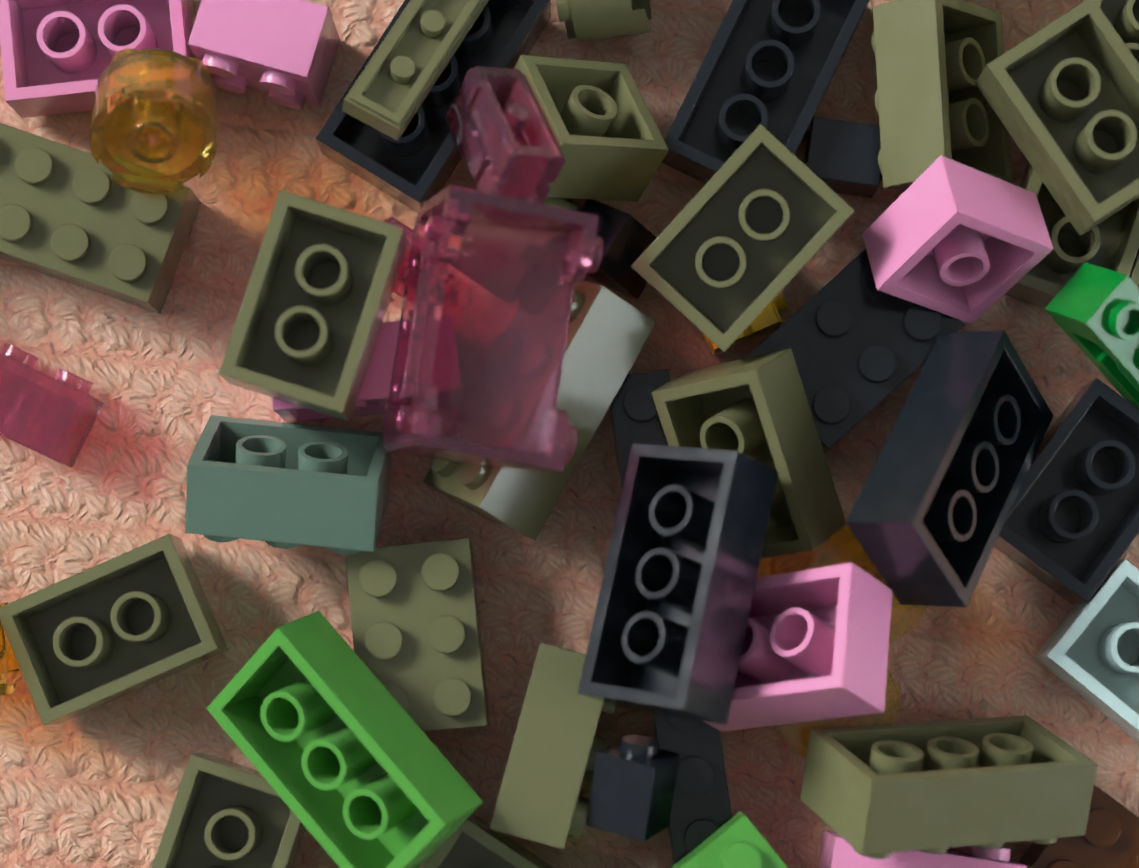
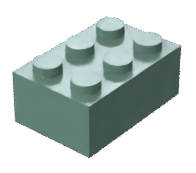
(288, 484)

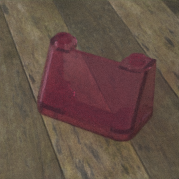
(488, 331)

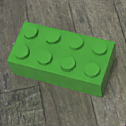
(342, 750)

